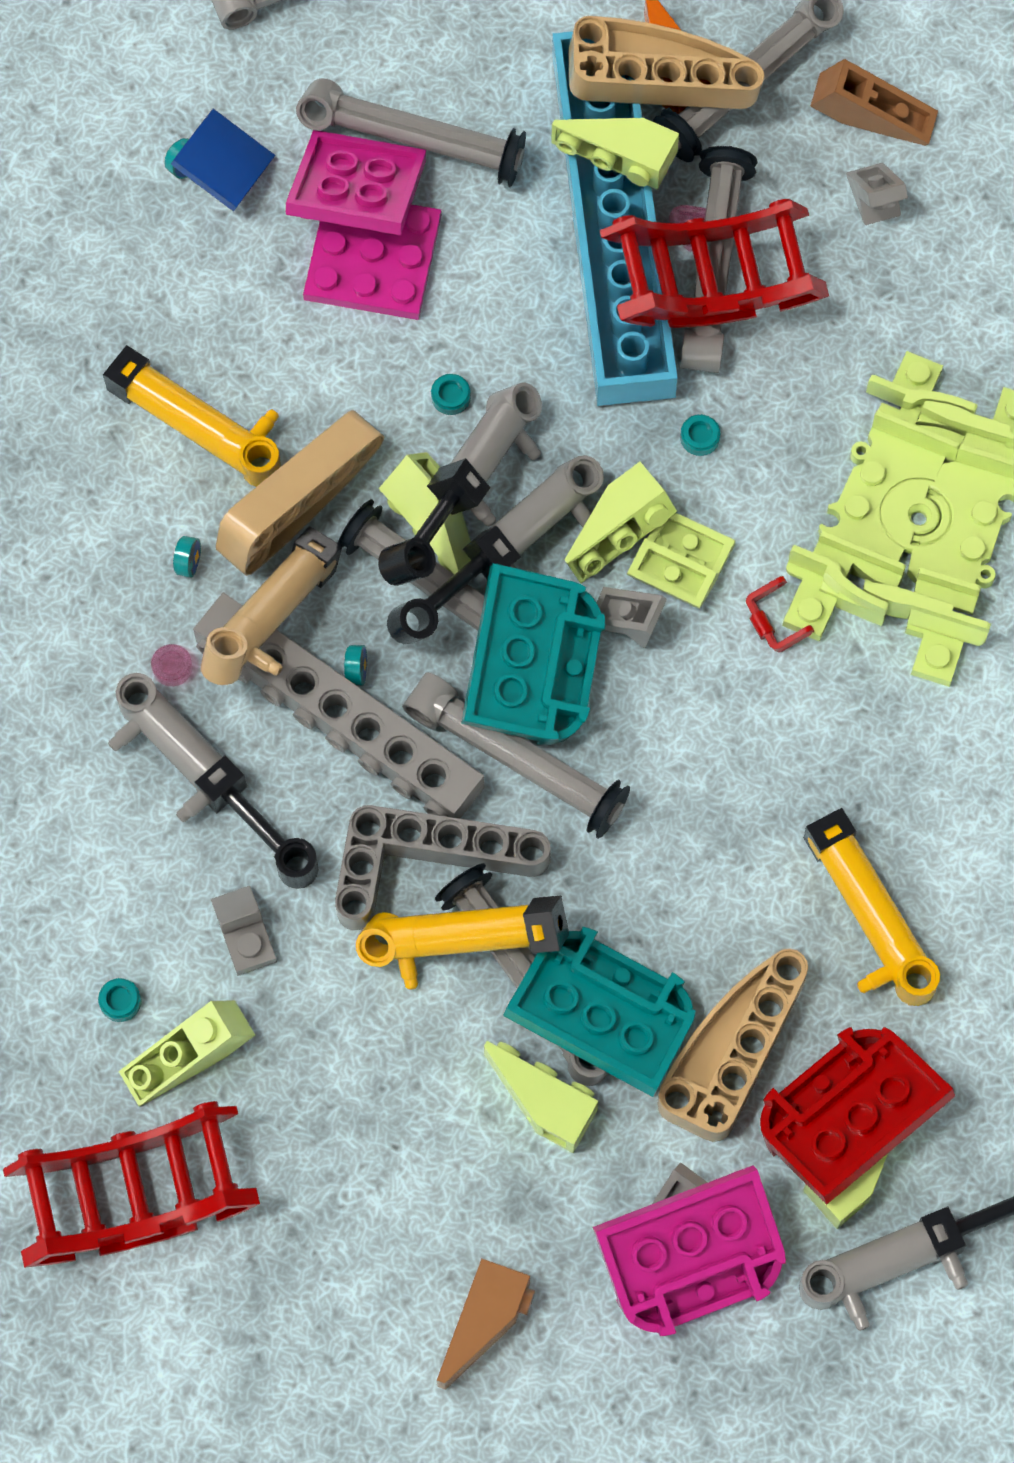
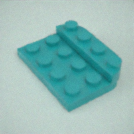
(533, 656)
(605, 1009)

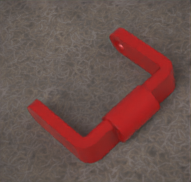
(762, 623)

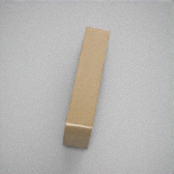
(655, 52)
(296, 493)
(716, 1048)

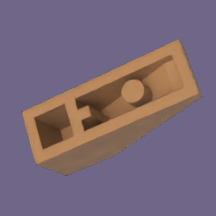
(872, 104)
(488, 1313)

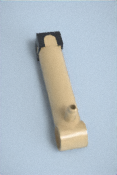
(238, 641)

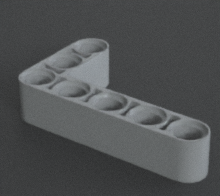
(426, 848)

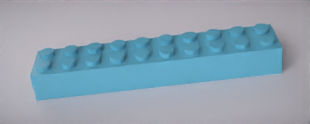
(626, 358)

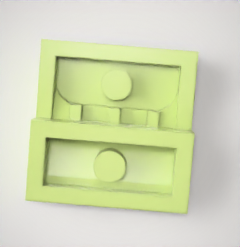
(682, 559)

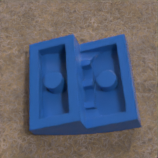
(223, 159)

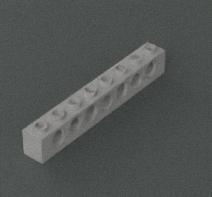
(363, 711)

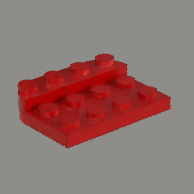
(851, 1109)

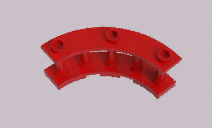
(713, 306)
(143, 1226)

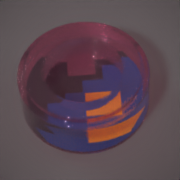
(171, 665)

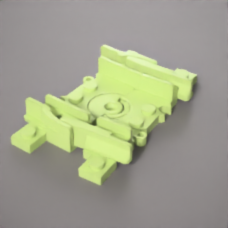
(926, 461)

